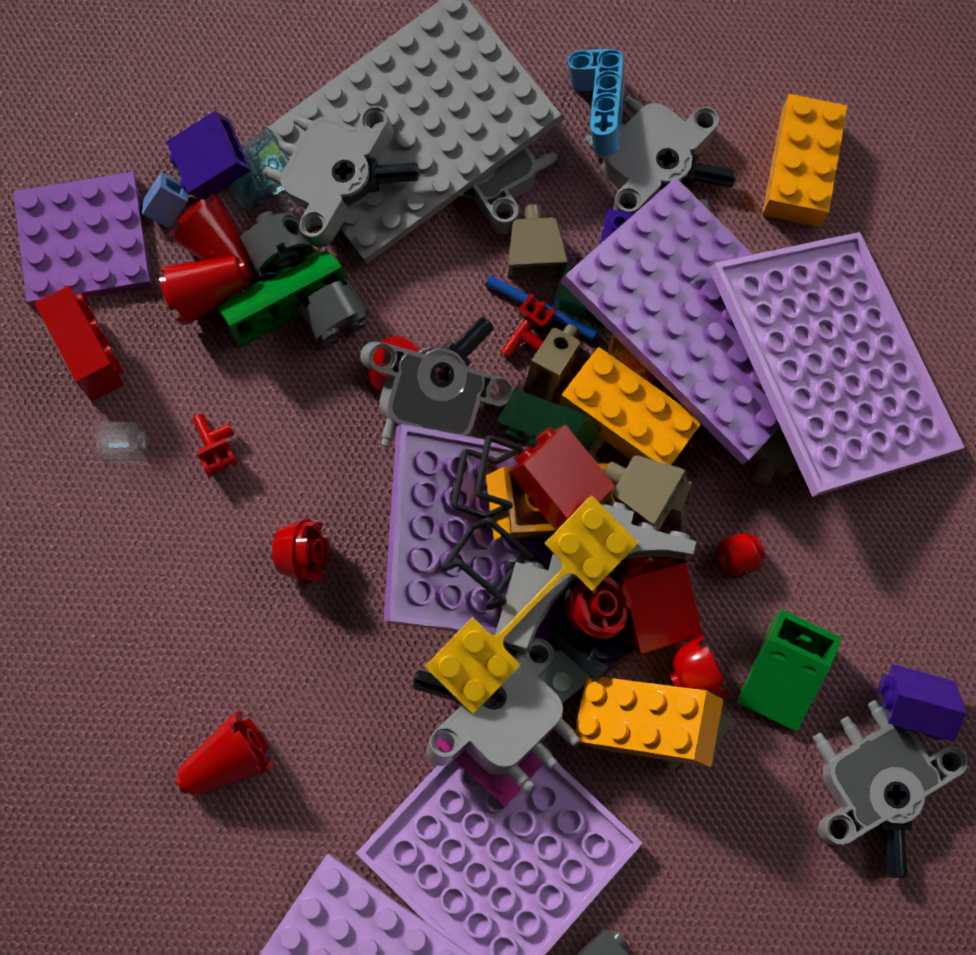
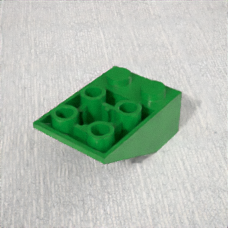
(788, 669)

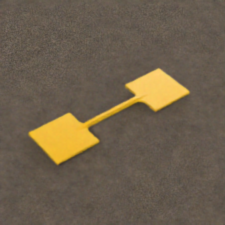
(476, 661)

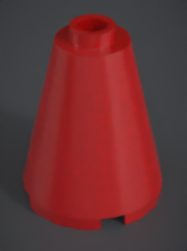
(209, 232)
(202, 285)
(225, 757)

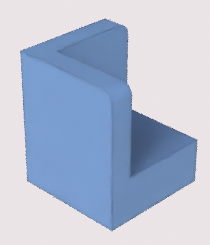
(164, 200)

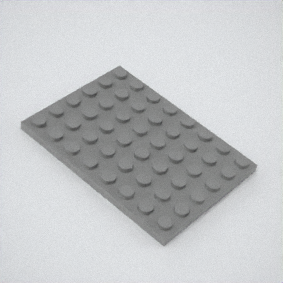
(454, 109)

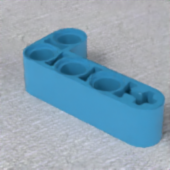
(604, 75)

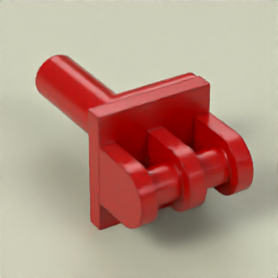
(523, 332)
(216, 451)

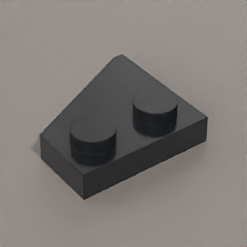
(590, 653)

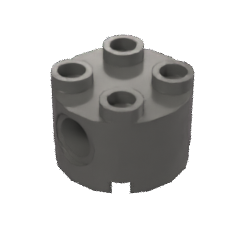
(276, 243)
(333, 312)

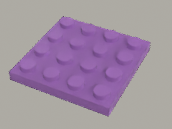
(82, 237)

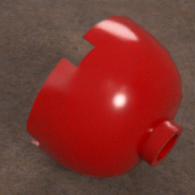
(697, 669)

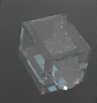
(119, 441)

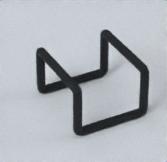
(484, 456)
(497, 598)

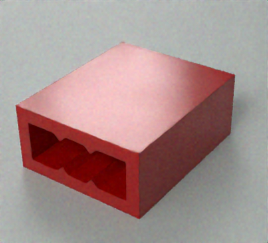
(559, 475)
(661, 603)

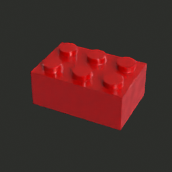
(81, 342)

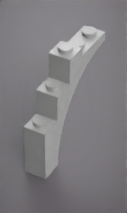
(531, 578)

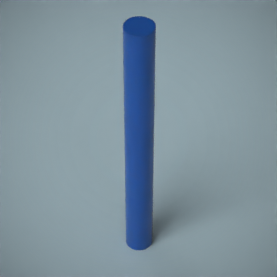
(520, 297)

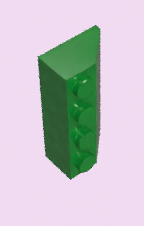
(276, 300)

